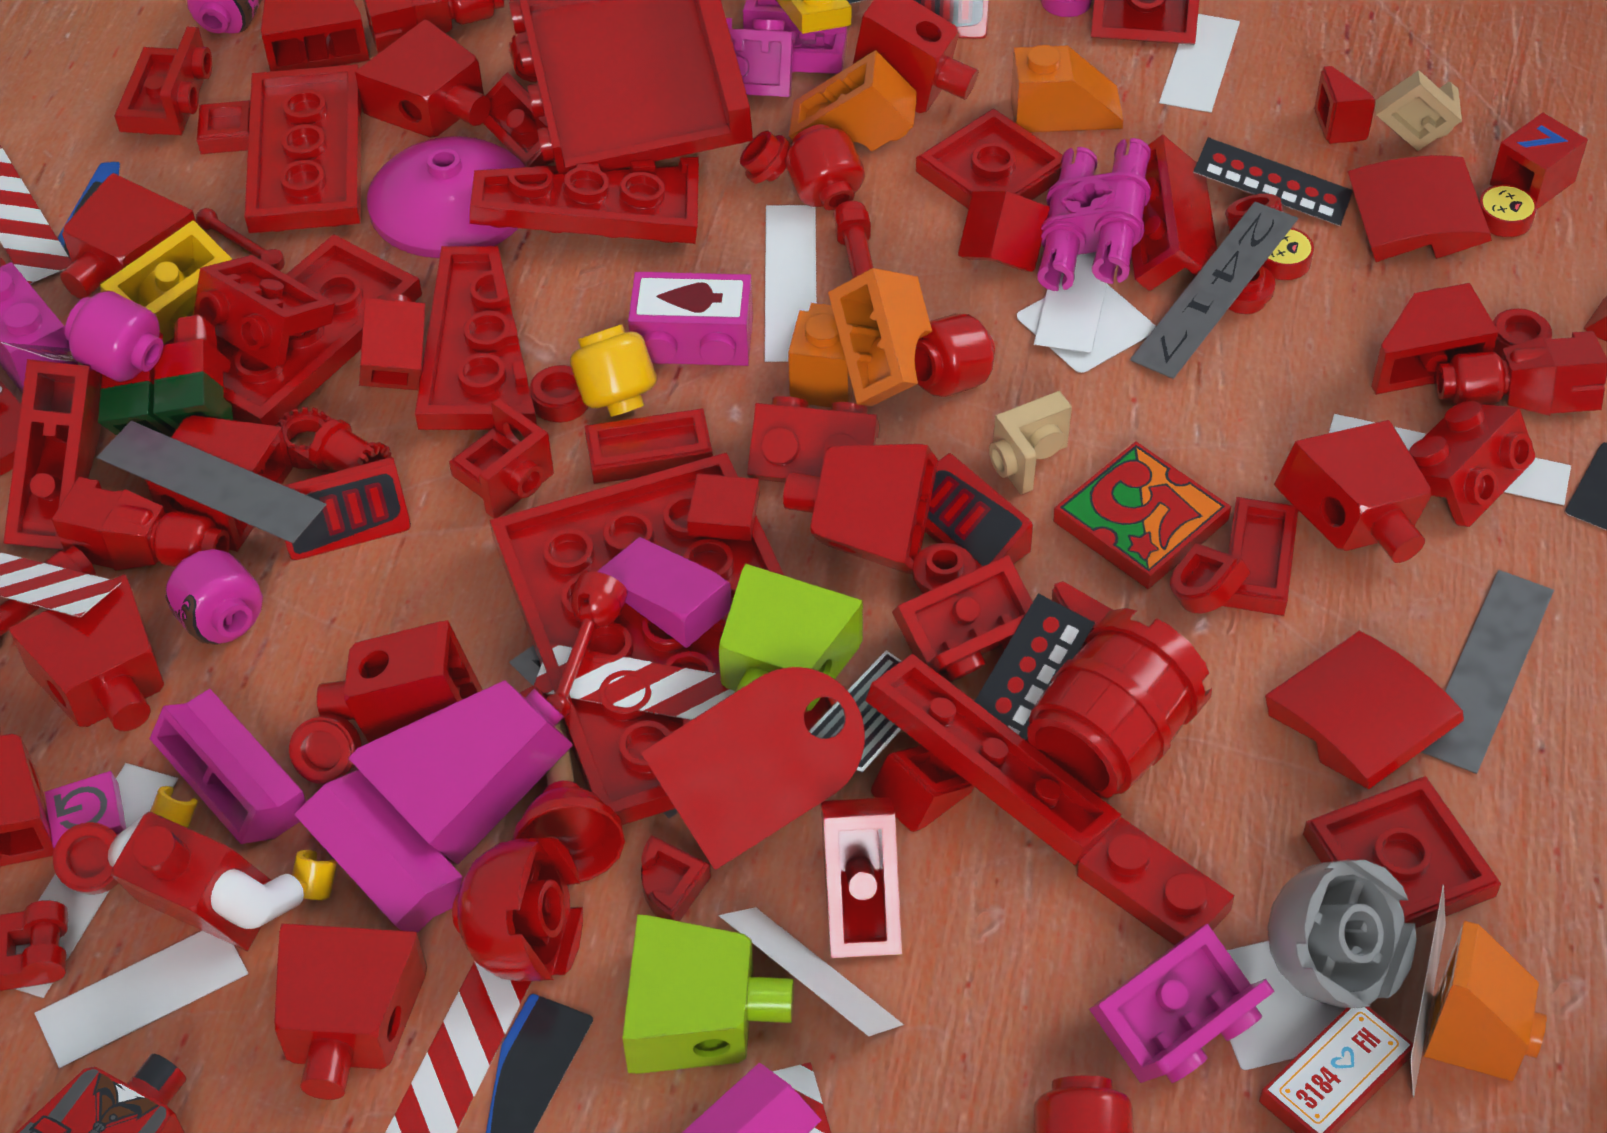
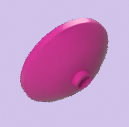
(426, 193)

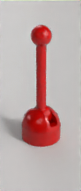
(595, 602)

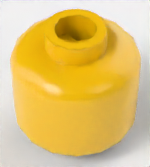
(613, 370)

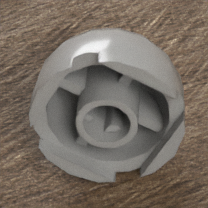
(1342, 933)

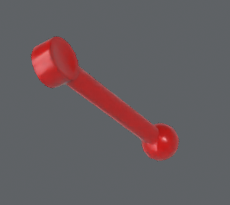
(208, 219)

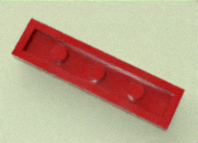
(992, 758)

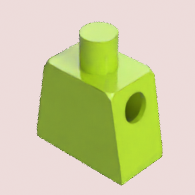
(785, 625)
(695, 997)

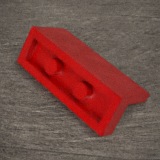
(1175, 220)

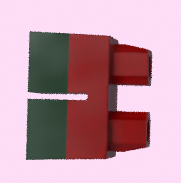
(179, 385)

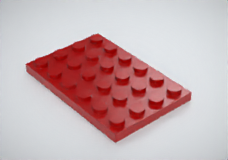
(543, 558)

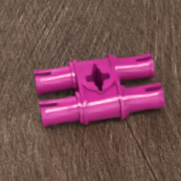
(1095, 215)

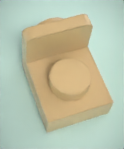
(1420, 109)
(1029, 434)

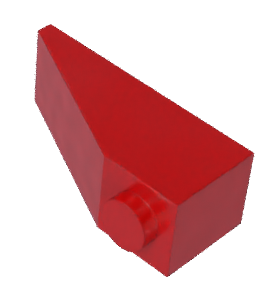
(52, 447)

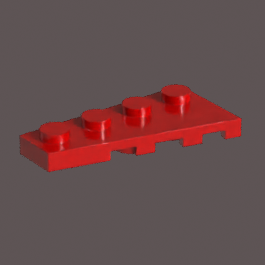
(585, 200)
(471, 345)

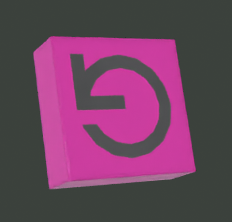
(87, 800)

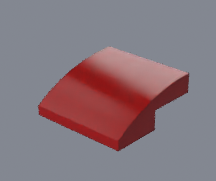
(1419, 204)
(1364, 709)

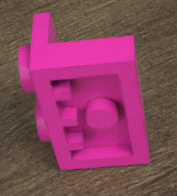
(765, 57)

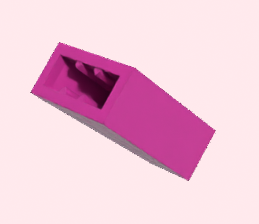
(465, 764)

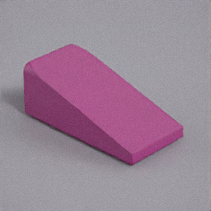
(671, 590)

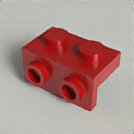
(165, 87)
(795, 437)
(1474, 456)
(965, 618)

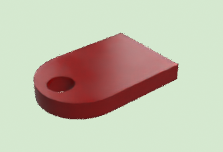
(754, 763)

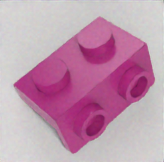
(1179, 1006)

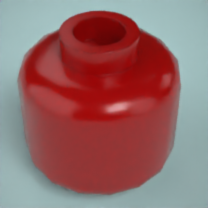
(824, 167)
(954, 355)
(1083, 1106)

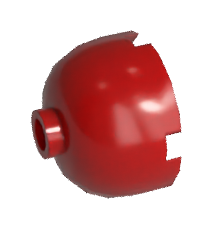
(518, 910)

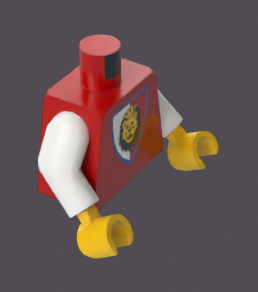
(205, 880)

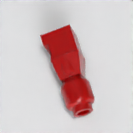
(394, 18)
(1531, 375)
(129, 530)

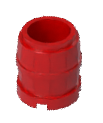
(1119, 702)

